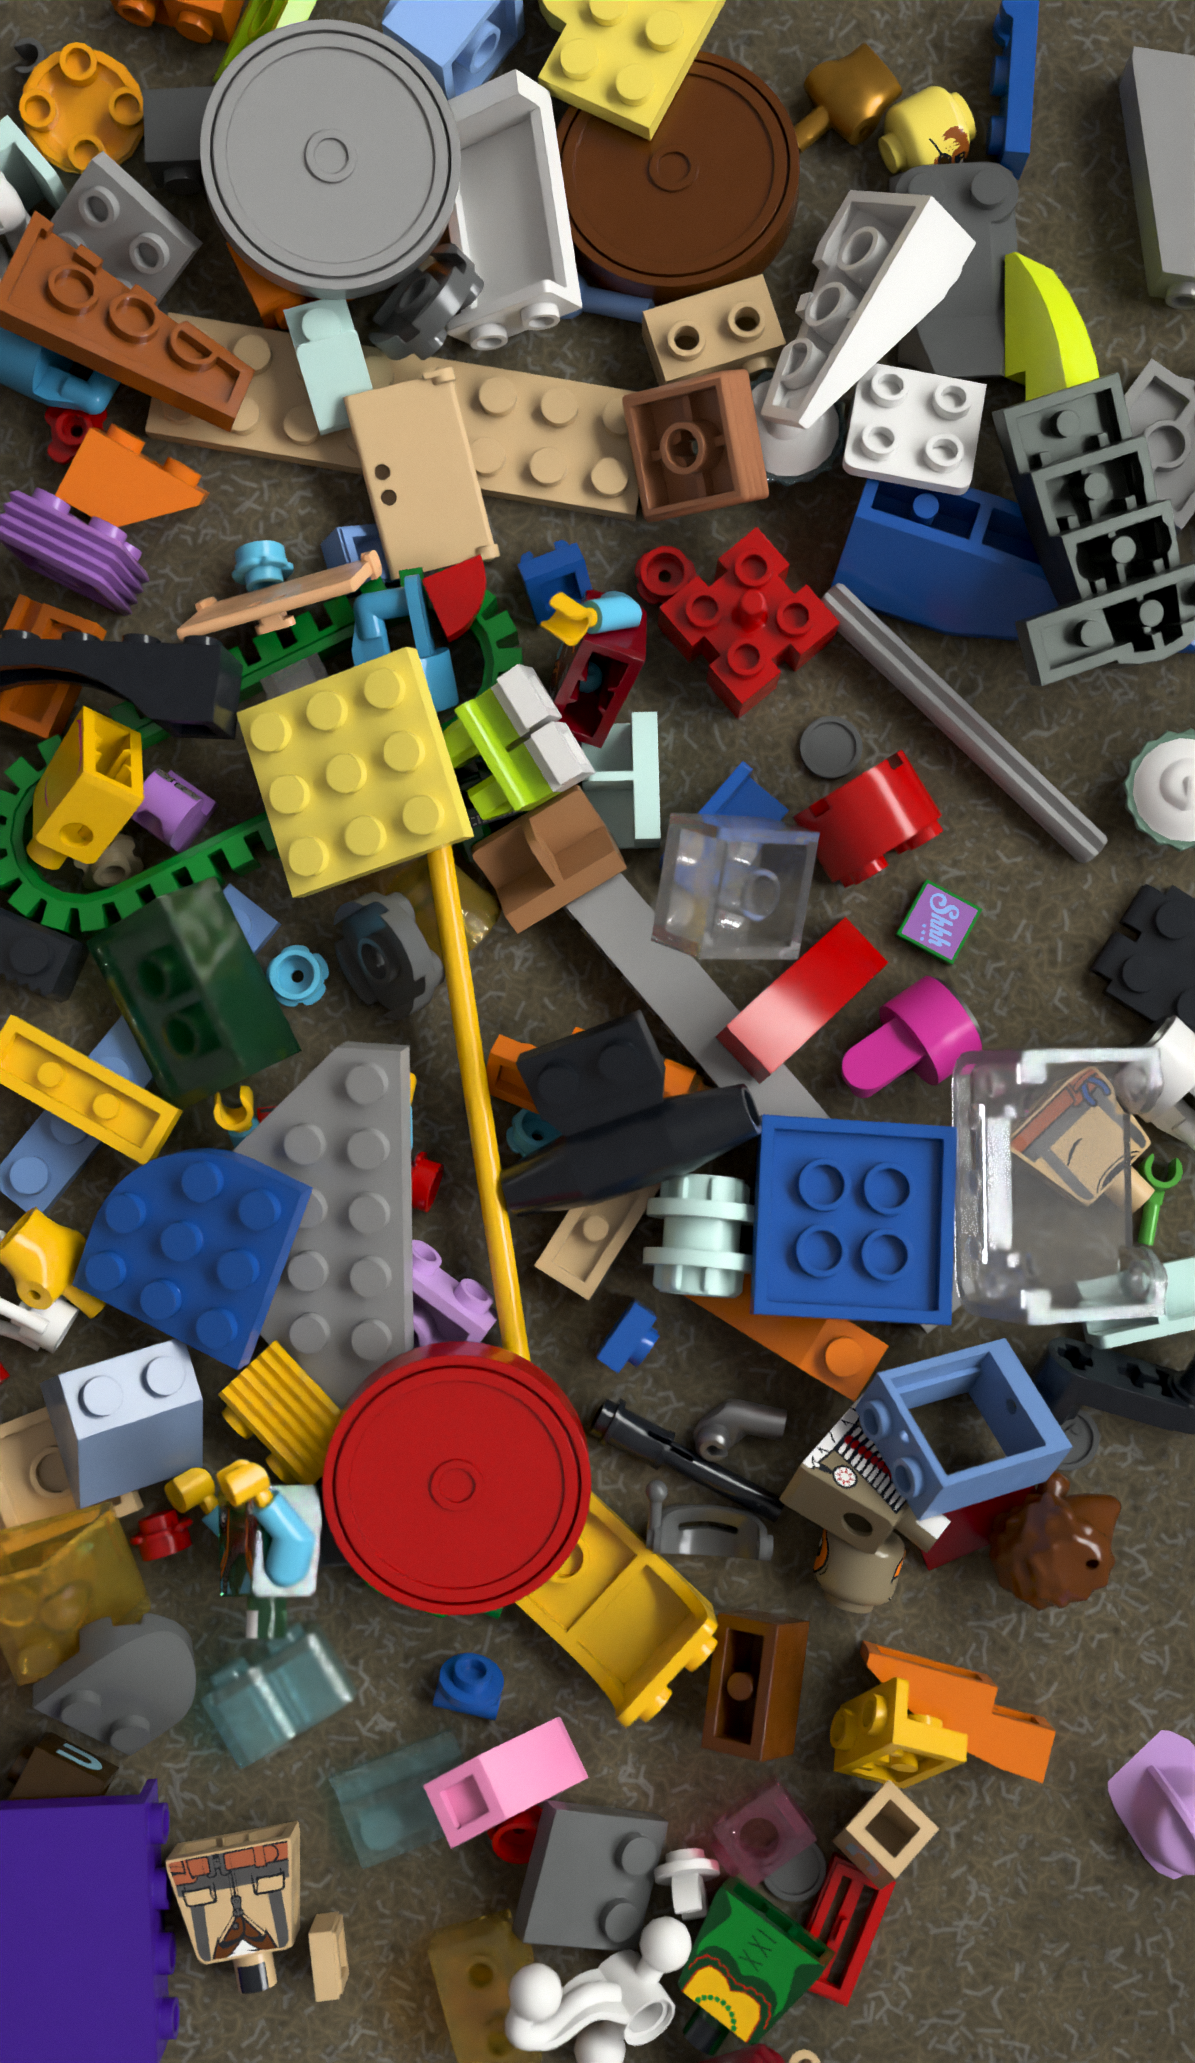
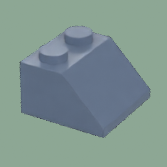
(127, 1421)

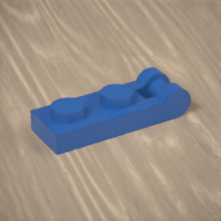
(1013, 81)

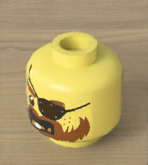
(927, 130)

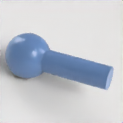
(610, 303)

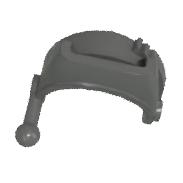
(665, 1536)

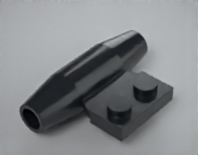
(615, 1123)

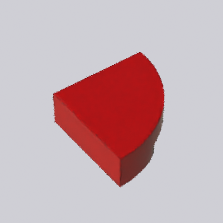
(457, 595)

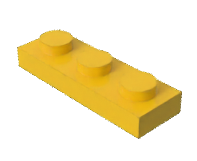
(84, 1091)

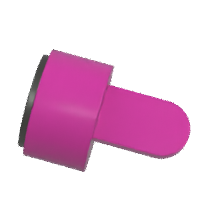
(921, 1030)

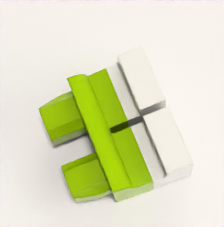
(520, 742)

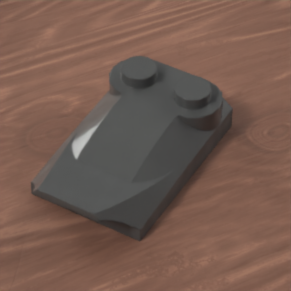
(967, 328)

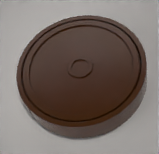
(694, 202)

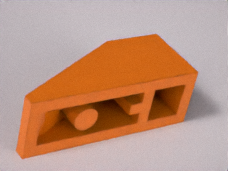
(824, 1348)

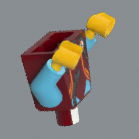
(596, 660)

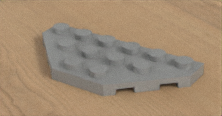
(350, 1267)

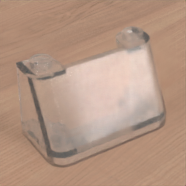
(1050, 1185)

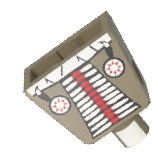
(853, 1494)

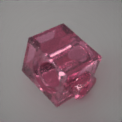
(767, 1801)

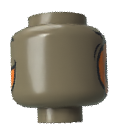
(854, 1578)

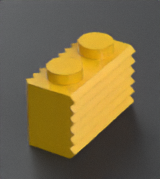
(285, 1412)

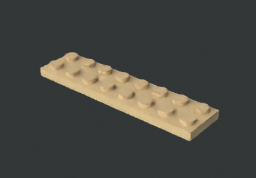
(525, 431)

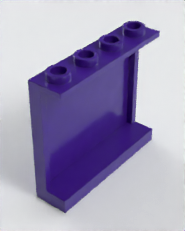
(85, 1930)

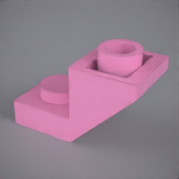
(505, 1781)

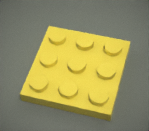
(355, 773)

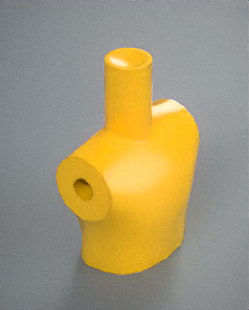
(45, 1261)

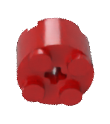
(870, 817)

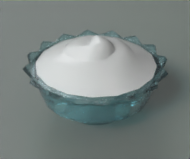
(793, 452)

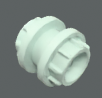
(701, 1236)

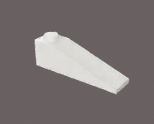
(878, 277)

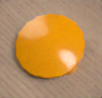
(82, 106)

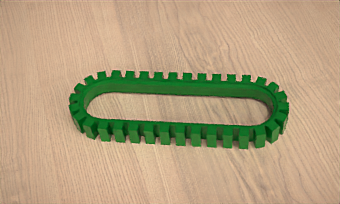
(95, 911)

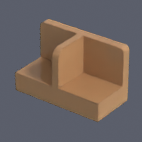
(548, 857)

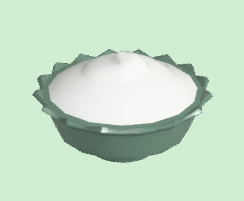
(1163, 789)

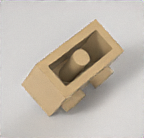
(714, 333)

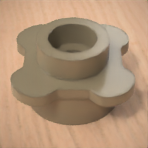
(113, 866)

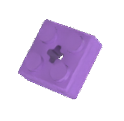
(70, 552)

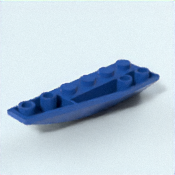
(945, 561)

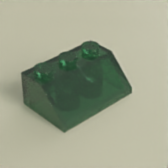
(193, 993)

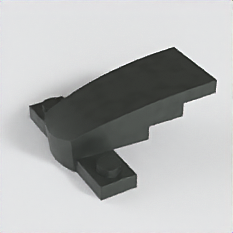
(1096, 534)

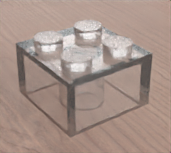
(734, 887)

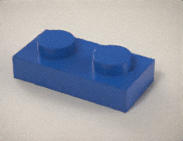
(629, 1337)

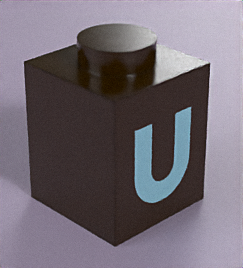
(59, 1771)

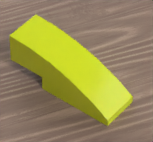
(1043, 331)

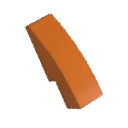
(966, 1705)

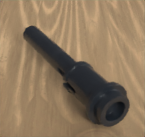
(657, 1446)

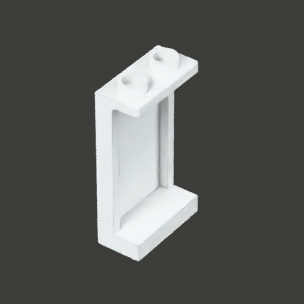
(511, 212)

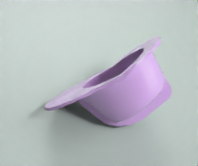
(1158, 1802)

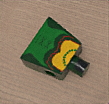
(747, 1967)

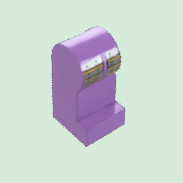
(173, 809)

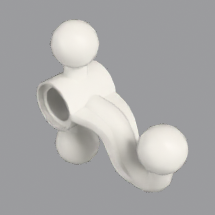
(619, 1992)

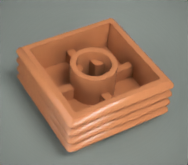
(661, 432)

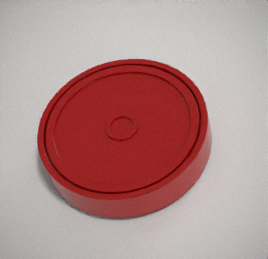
(457, 1478)

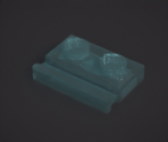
(387, 1800)

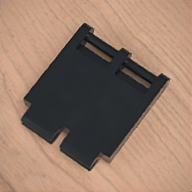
(1158, 968)

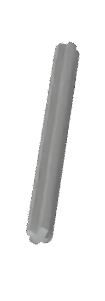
(964, 725)

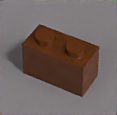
(755, 1685)

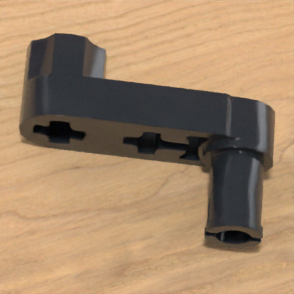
(1080, 1374)

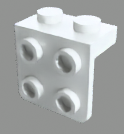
(914, 429)

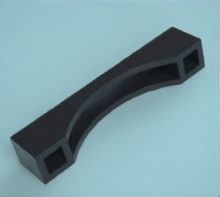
(180, 687)

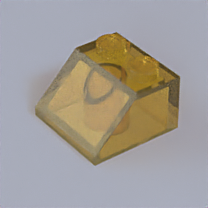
(59, 1579)

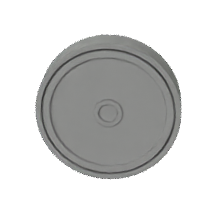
(330, 159)

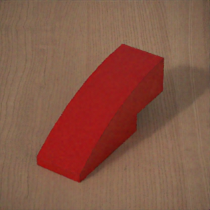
(801, 1000)

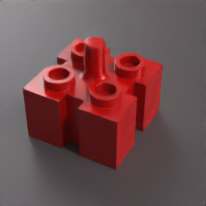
(747, 623)

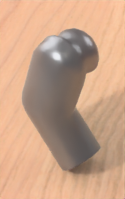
(732, 1422)

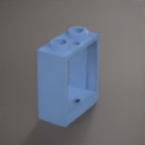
(994, 1382)

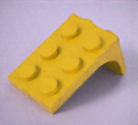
(624, 1615)

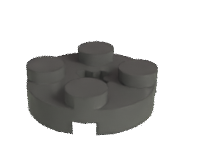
(423, 303)
(387, 954)

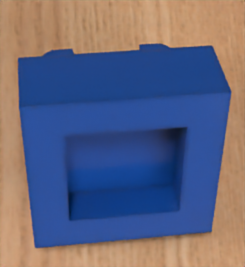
(553, 573)

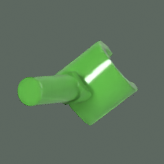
(1152, 1205)

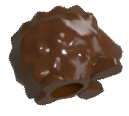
(1054, 1545)

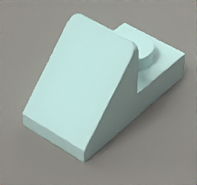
(328, 359)

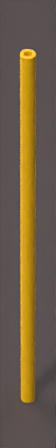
(477, 1101)

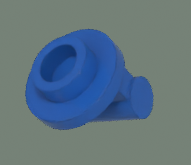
(470, 1686)

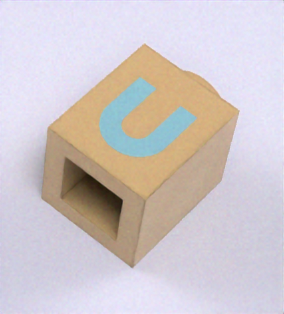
(885, 1835)

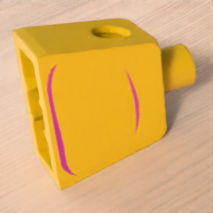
(86, 791)

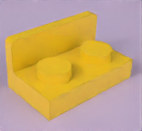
(883, 1743)

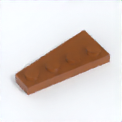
(86, 314)

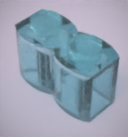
(278, 1694)

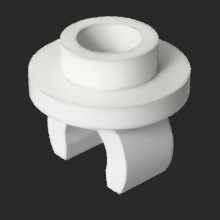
(686, 1873)

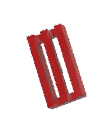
(836, 1869)

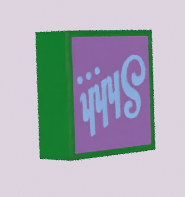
(938, 922)

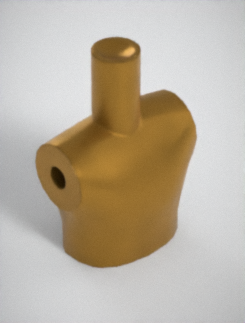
(847, 97)

